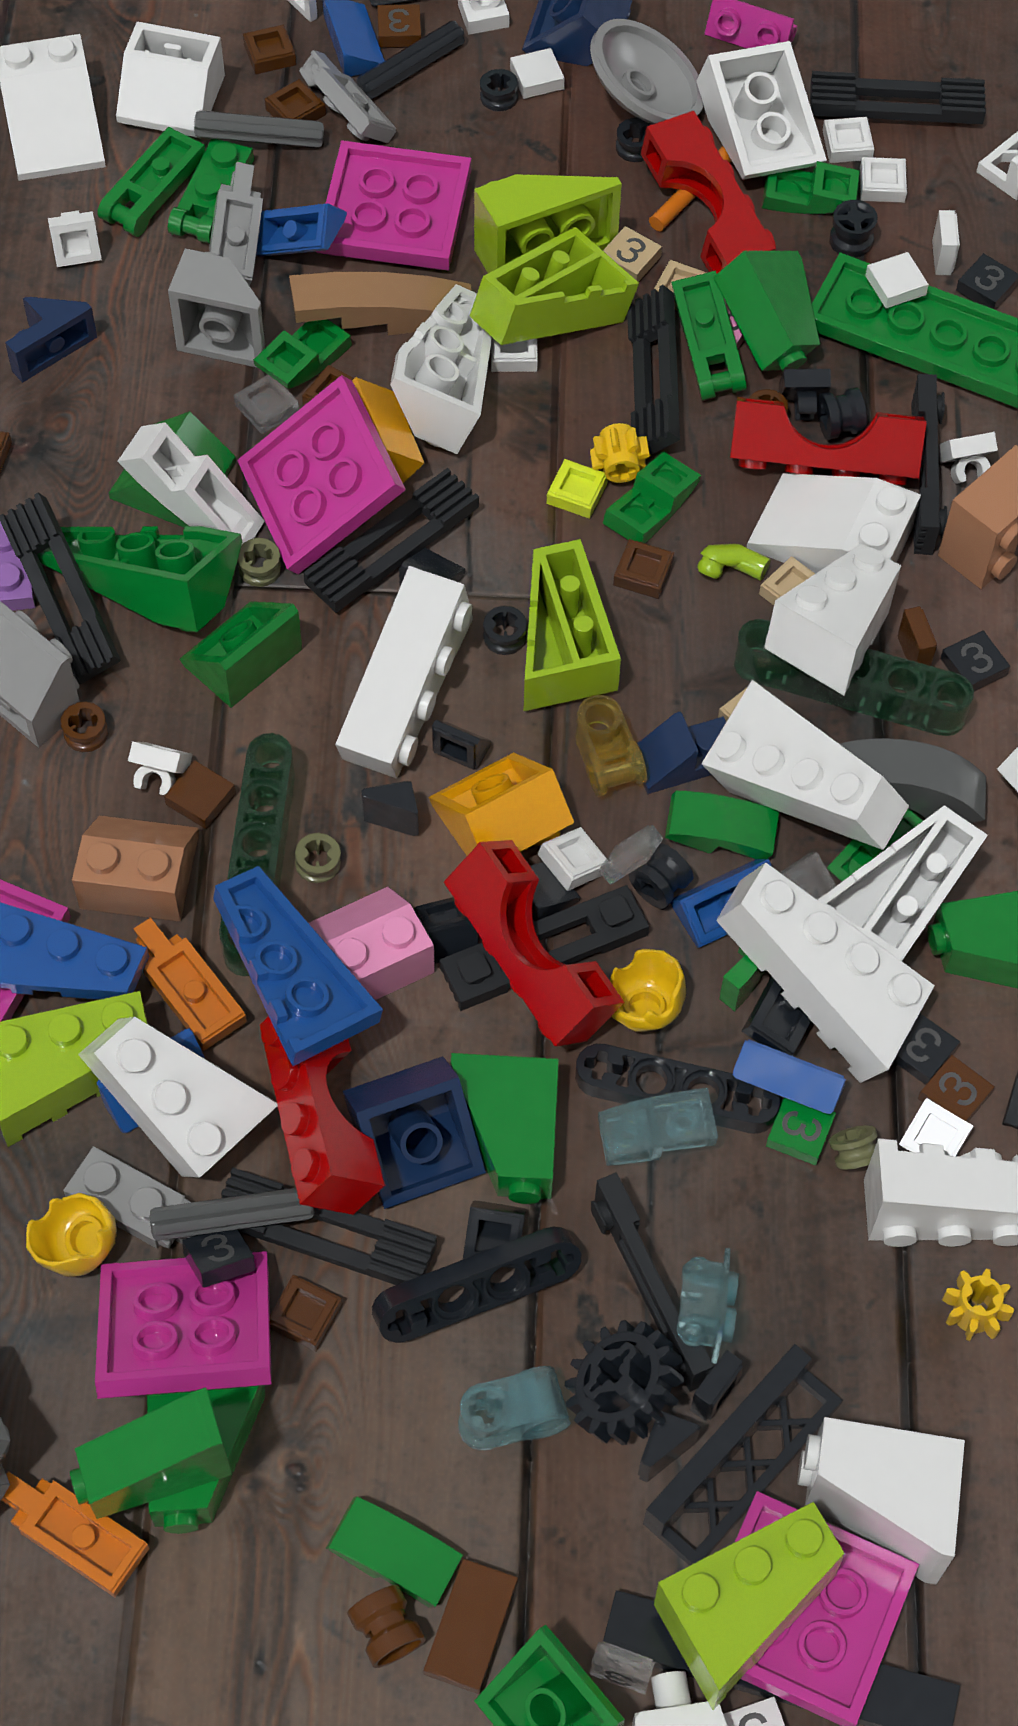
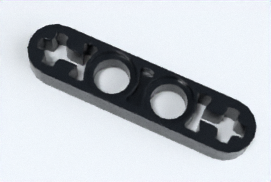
(678, 1077)
(475, 1276)

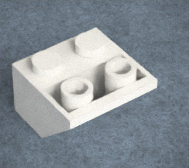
(168, 77)

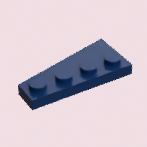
(65, 958)
(295, 973)

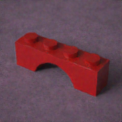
(685, 158)
(886, 447)
(496, 895)
(328, 1156)

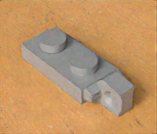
(347, 98)
(237, 221)
(125, 1193)

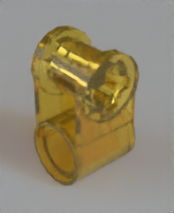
(610, 753)

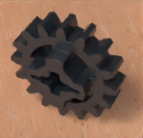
(624, 1382)

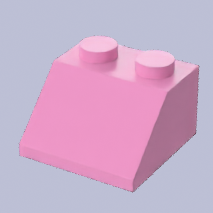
(379, 941)

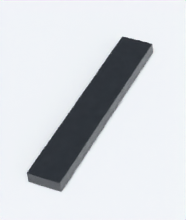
(893, 1700)

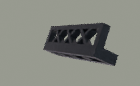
(726, 1442)

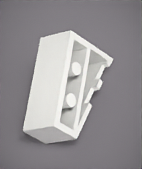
(834, 616)
(907, 882)
(175, 1095)

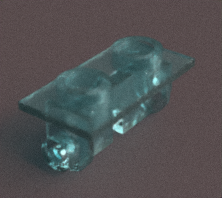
(704, 1302)

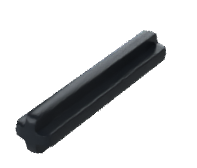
(411, 59)

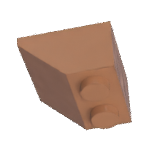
(984, 524)
(135, 867)

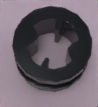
(502, 99)
(625, 133)
(505, 616)

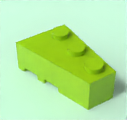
(553, 291)
(568, 631)
(42, 1064)
(745, 1596)

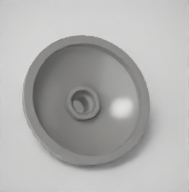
(644, 71)

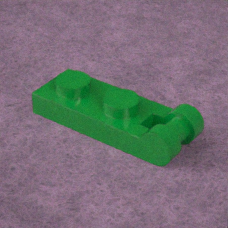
(151, 181)
(197, 205)
(708, 334)

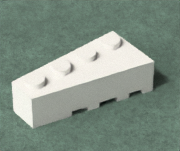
(405, 672)
(799, 770)
(828, 968)
(940, 1196)

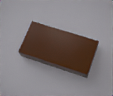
(470, 1626)

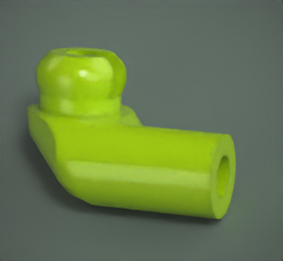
(733, 556)

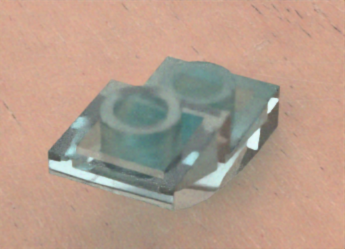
(657, 1124)

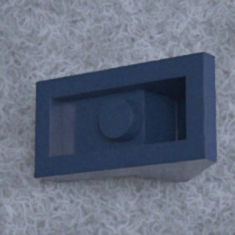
(53, 333)
(676, 752)

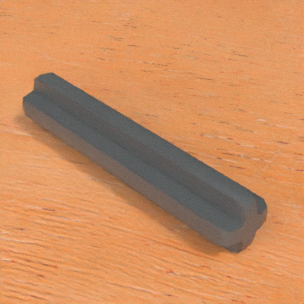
(258, 129)
(227, 1214)

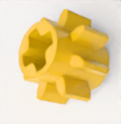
(619, 452)
(976, 1318)

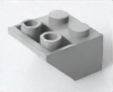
(33, 678)

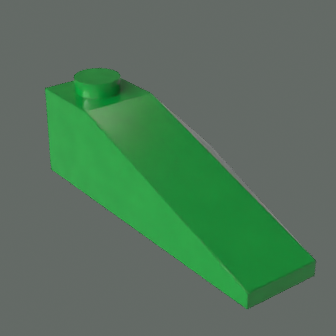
(161, 577)

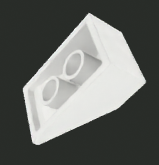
(50, 107)
(760, 110)
(830, 515)

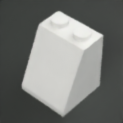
(888, 1488)

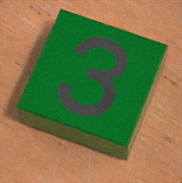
(800, 1131)

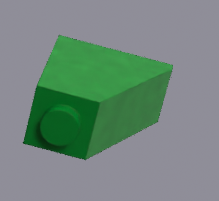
(771, 306)
(978, 938)
(513, 1120)
(235, 1415)
(151, 1457)

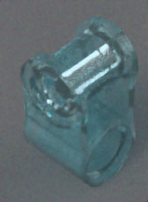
(521, 1409)

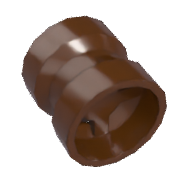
(383, 1620)

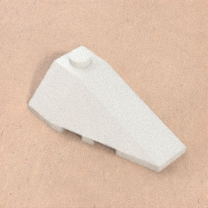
(443, 373)

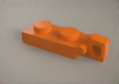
(189, 986)
(73, 1534)

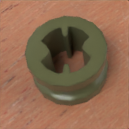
(271, 567)
(317, 842)
(854, 1146)

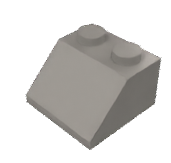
(215, 309)

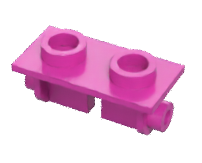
(748, 24)

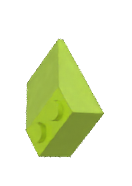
(532, 209)

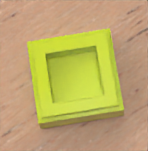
(577, 488)

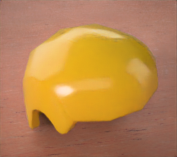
(651, 990)
(72, 1235)

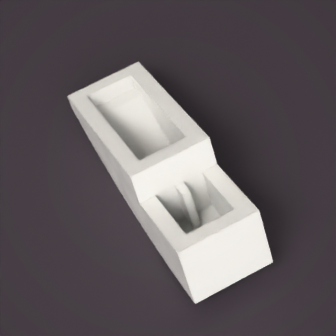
(188, 483)

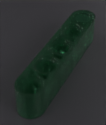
(873, 690)
(260, 829)

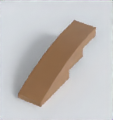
(369, 298)

